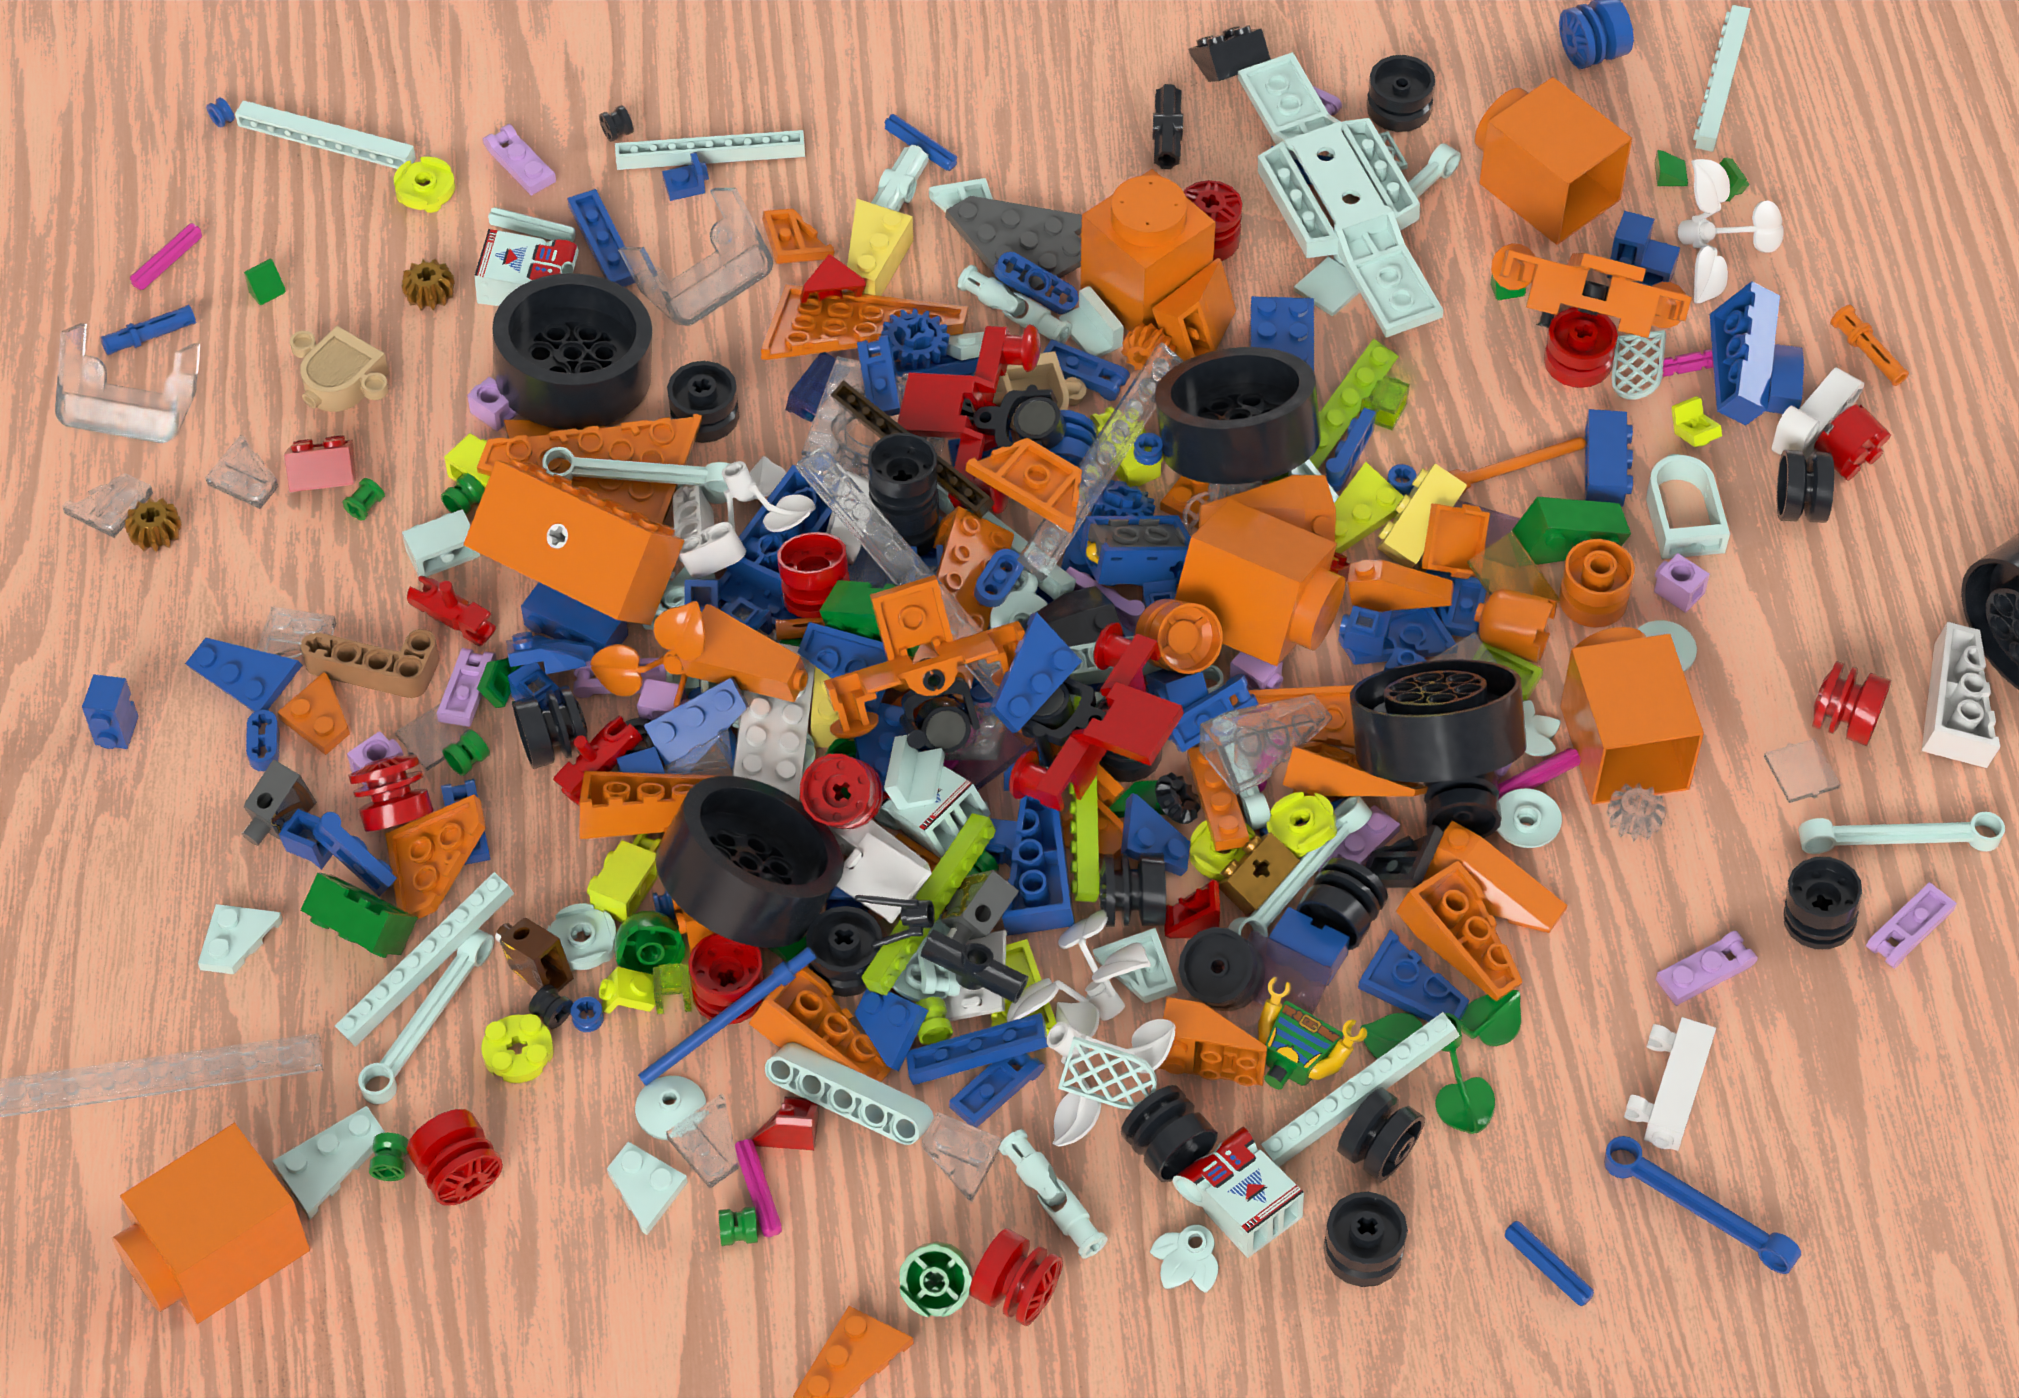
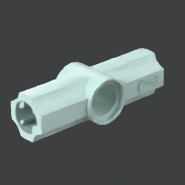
(900, 182)

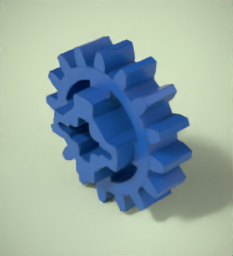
(916, 338)
(1123, 500)

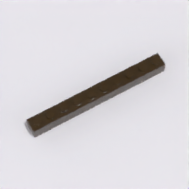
(883, 425)

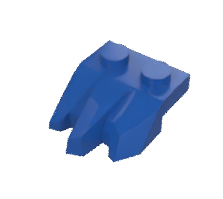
(555, 653)

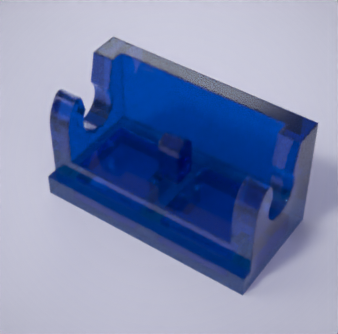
(810, 387)

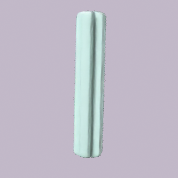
(530, 225)

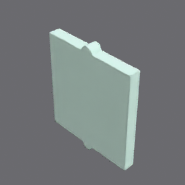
(1329, 286)

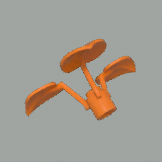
(675, 629)

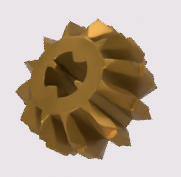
(428, 284)
(153, 524)

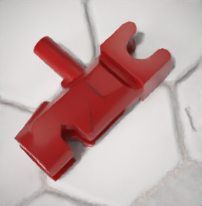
(452, 610)
(597, 755)

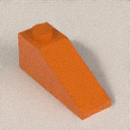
(1391, 586)

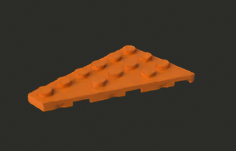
(843, 322)
(636, 441)

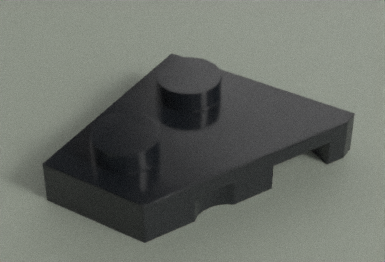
(1406, 860)

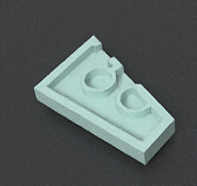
(325, 1160)

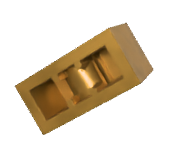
(1274, 865)

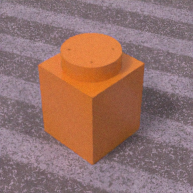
(1552, 158)
(1143, 246)
(1262, 581)
(1630, 713)
(209, 1227)

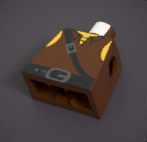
(534, 954)

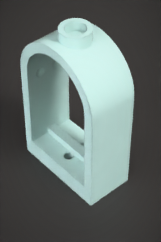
(1687, 540)

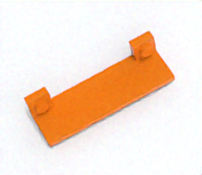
(966, 552)

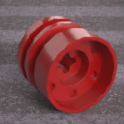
(1225, 208)
(809, 571)
(1851, 703)
(390, 792)
(822, 795)
(722, 974)
(454, 1157)
(1011, 1274)

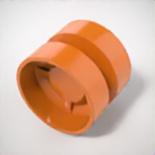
(1596, 583)
(1185, 633)

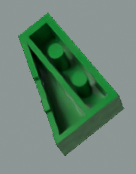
(1558, 524)
(851, 610)
(358, 915)

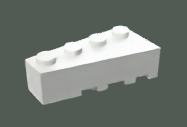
(1958, 703)

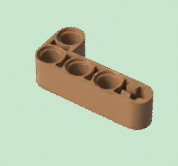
(373, 665)

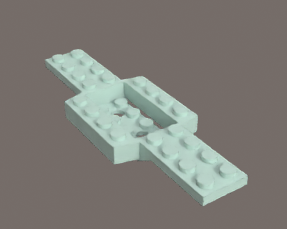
(1364, 232)

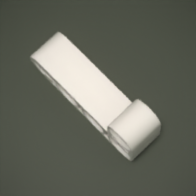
(1802, 427)
(706, 545)

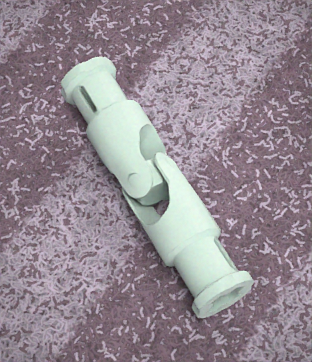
(998, 296)
(1039, 1175)

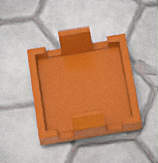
(1454, 538)

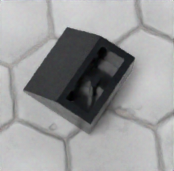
(1228, 53)

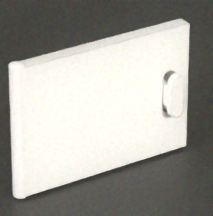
(881, 874)
(968, 1001)

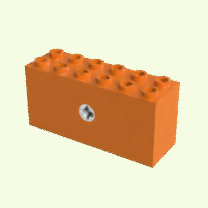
(574, 541)

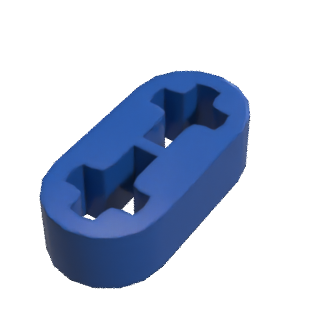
(255, 741)

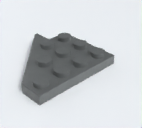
(1035, 233)

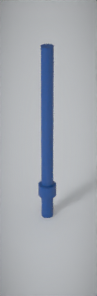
(782, 974)

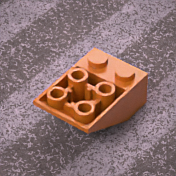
(1197, 312)
(1212, 1045)

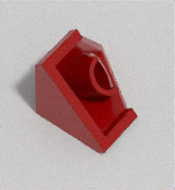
(831, 279)
(1194, 913)
(791, 1126)

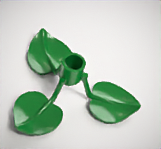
(1470, 1103)

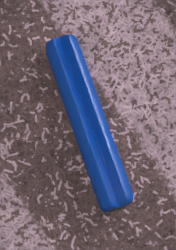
(911, 135)
(1549, 1263)

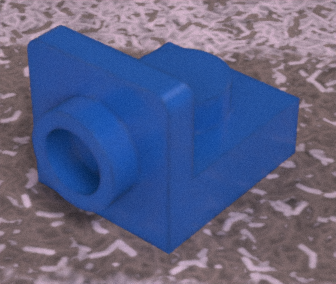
(686, 180)

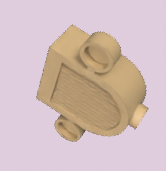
(339, 370)
(1045, 376)

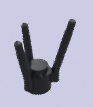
(914, 913)

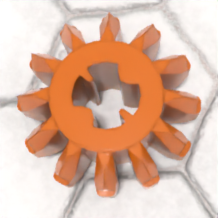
(1141, 343)

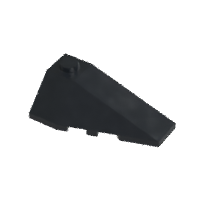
(1078, 615)

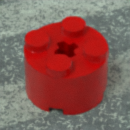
(1853, 440)

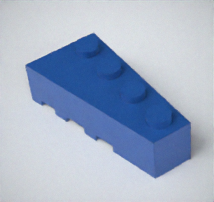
(1744, 351)
(1039, 872)

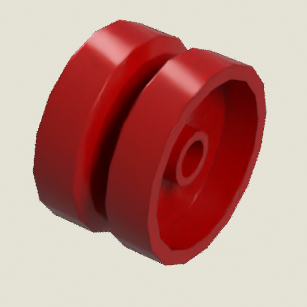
(1580, 348)

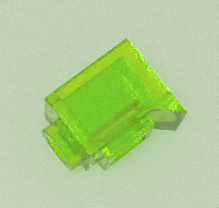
(1388, 401)
(670, 980)

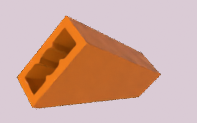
(748, 656)

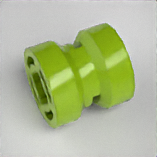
(935, 1025)

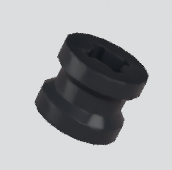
(616, 123)
(550, 1006)

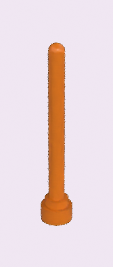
(1518, 462)

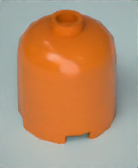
(1516, 622)

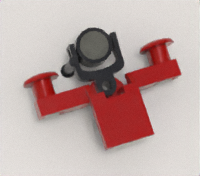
(935, 403)
(1132, 726)

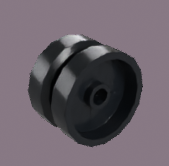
(1400, 93)
(708, 391)
(1805, 486)
(1467, 802)
(843, 948)
(1203, 973)
(1381, 1134)
(1365, 1239)

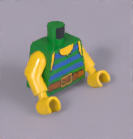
(1300, 1043)

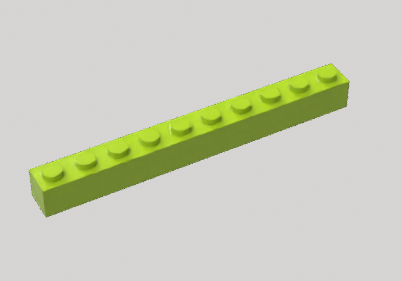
(1085, 840)
(938, 888)

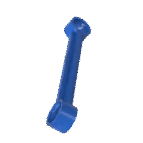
(1773, 1249)

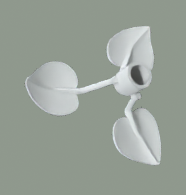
(1710, 190)
(759, 484)
(1100, 989)
(1076, 1113)

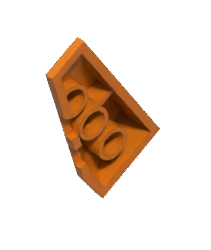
(1294, 499)
(1335, 772)
(1506, 887)
(1454, 923)
(811, 1017)

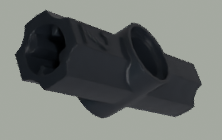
(1167, 126)
(974, 966)

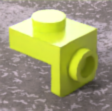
(1692, 423)
(627, 989)

